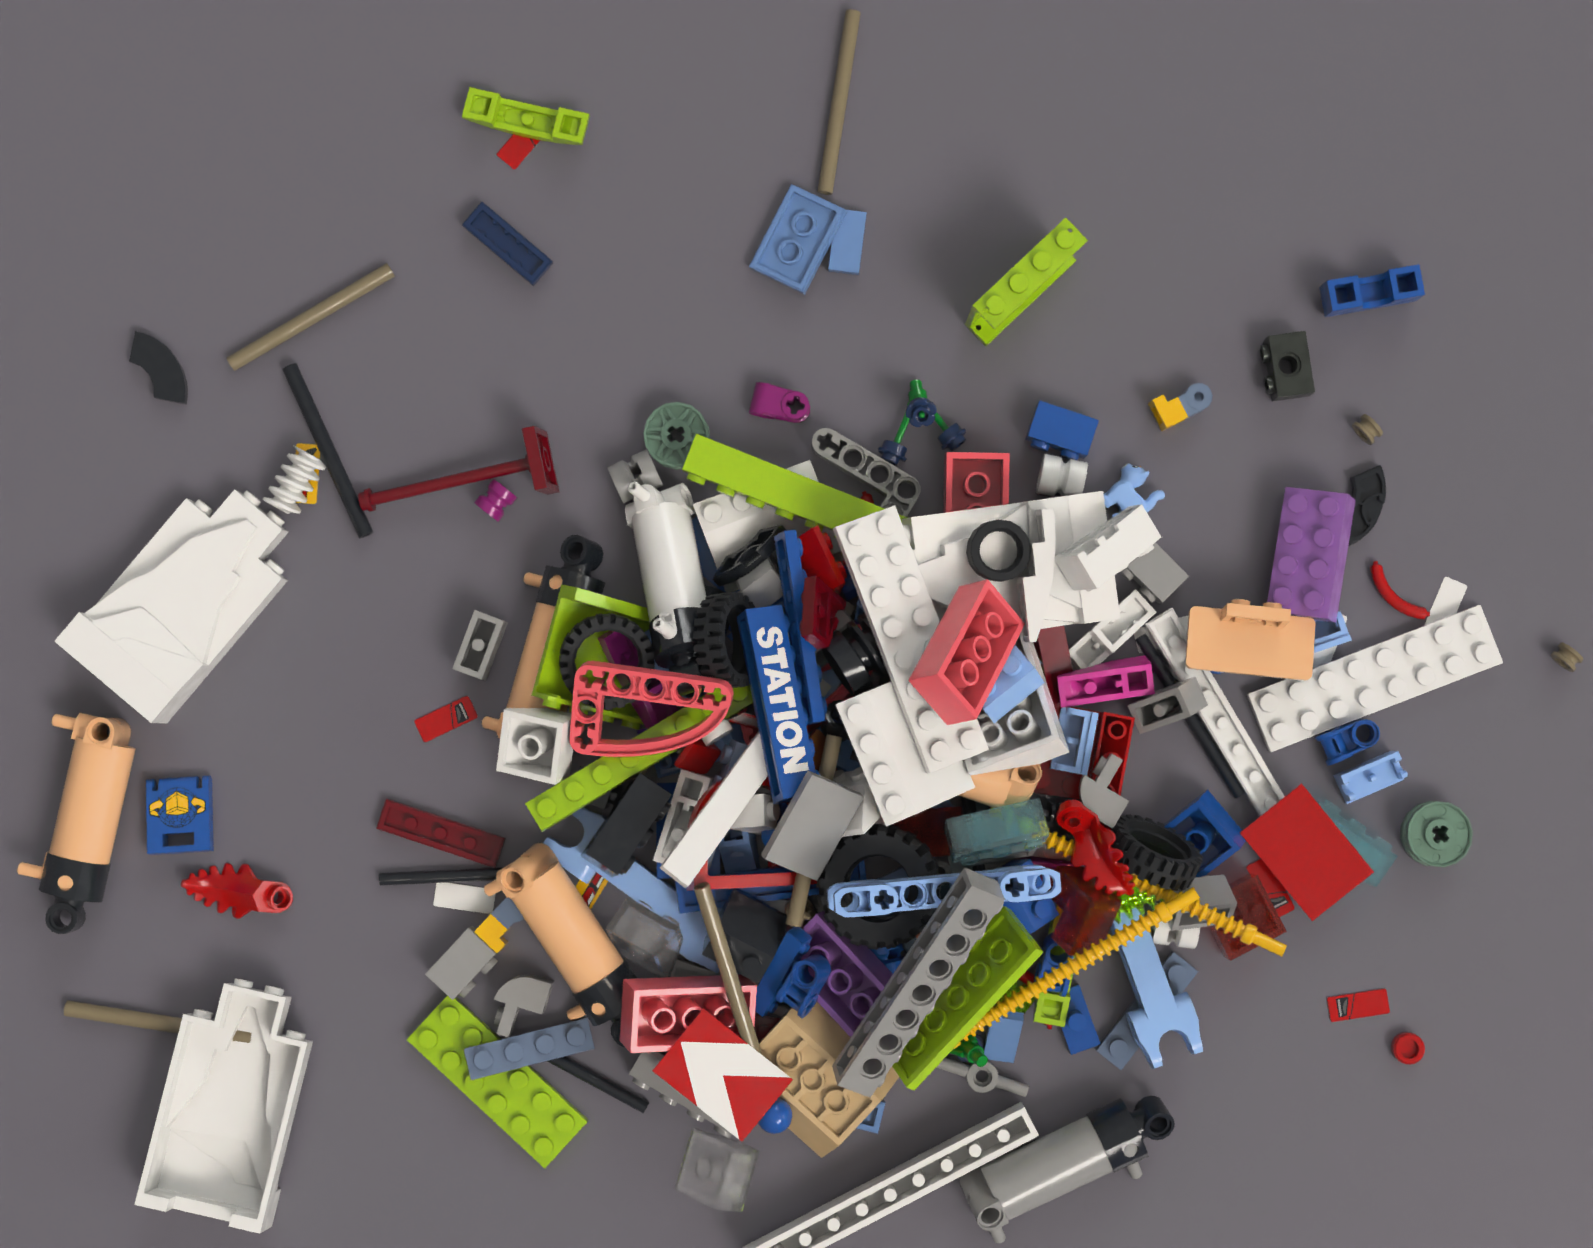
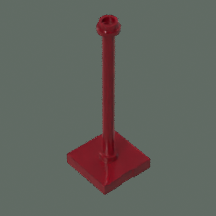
(537, 461)

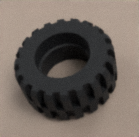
(887, 842)

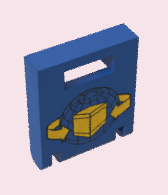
(177, 809)

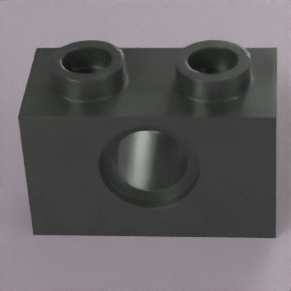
(1294, 349)

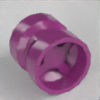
(495, 500)

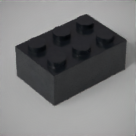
(627, 826)

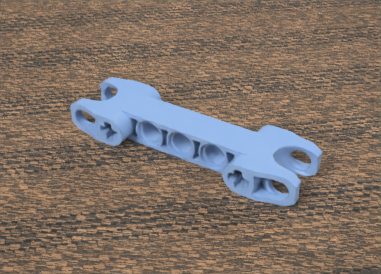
(638, 884)
(1019, 889)
(1158, 1007)

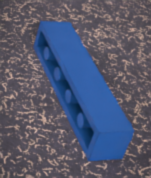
(790, 951)

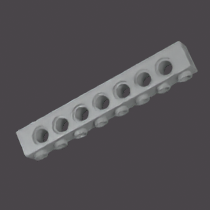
(918, 982)

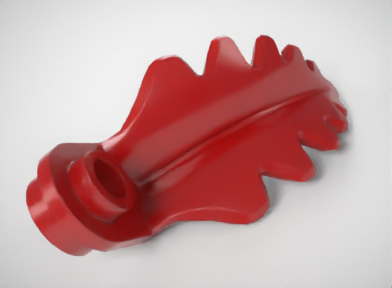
(1094, 849)
(238, 890)

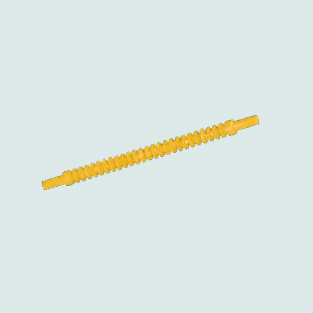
(1162, 912)
(1247, 933)

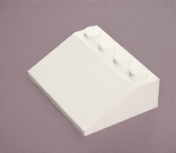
(733, 523)
(1023, 735)
(892, 759)

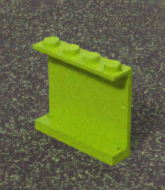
(1025, 282)
(571, 608)

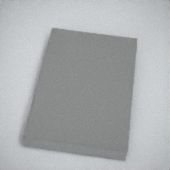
(812, 825)

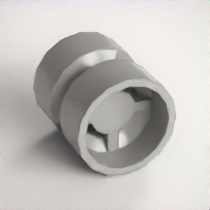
(623, 472)

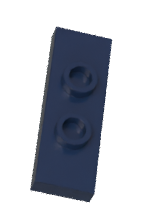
(507, 243)

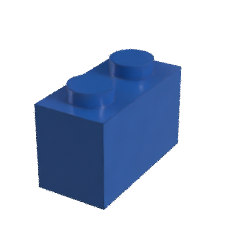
(1061, 431)

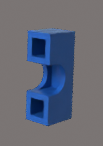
(1372, 292)

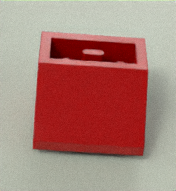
(819, 561)

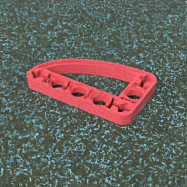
(669, 695)

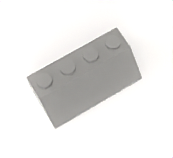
(646, 1078)

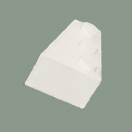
(1108, 549)

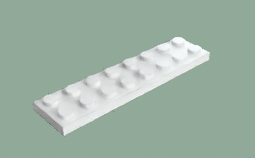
(902, 626)
(1375, 678)

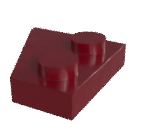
(819, 612)

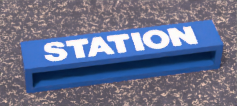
(777, 699)

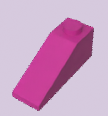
(1106, 682)

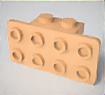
(1250, 640)

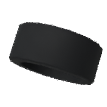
(1022, 544)

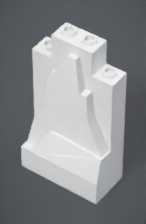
(941, 548)
(180, 604)
(227, 1111)

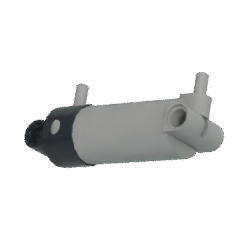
(1064, 1161)

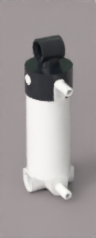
(668, 573)

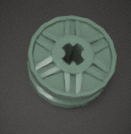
(662, 422)
(1454, 834)

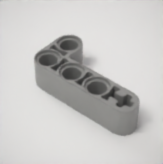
(862, 471)

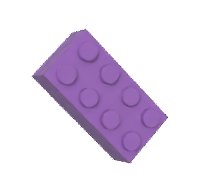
(1311, 552)
(854, 977)

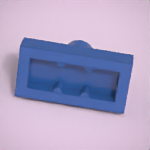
(1079, 1027)

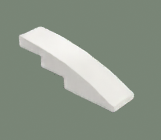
(1036, 588)
(1110, 634)

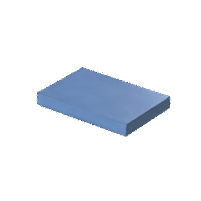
(798, 239)

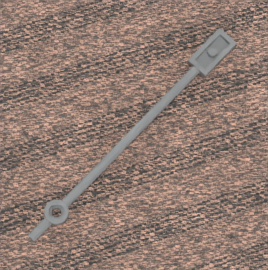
(684, 968)

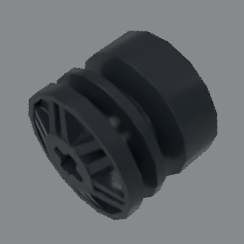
(855, 657)

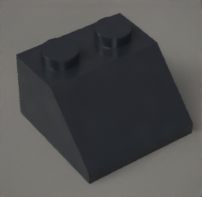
(751, 933)

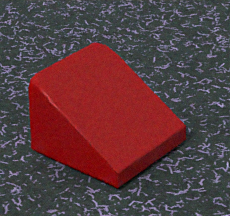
(698, 757)

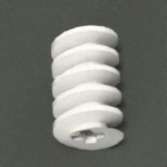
(295, 481)

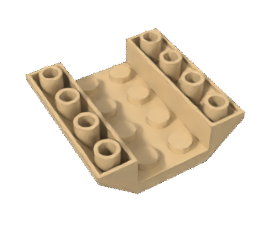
(805, 1052)

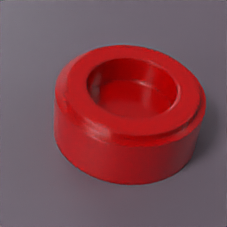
(1407, 1048)

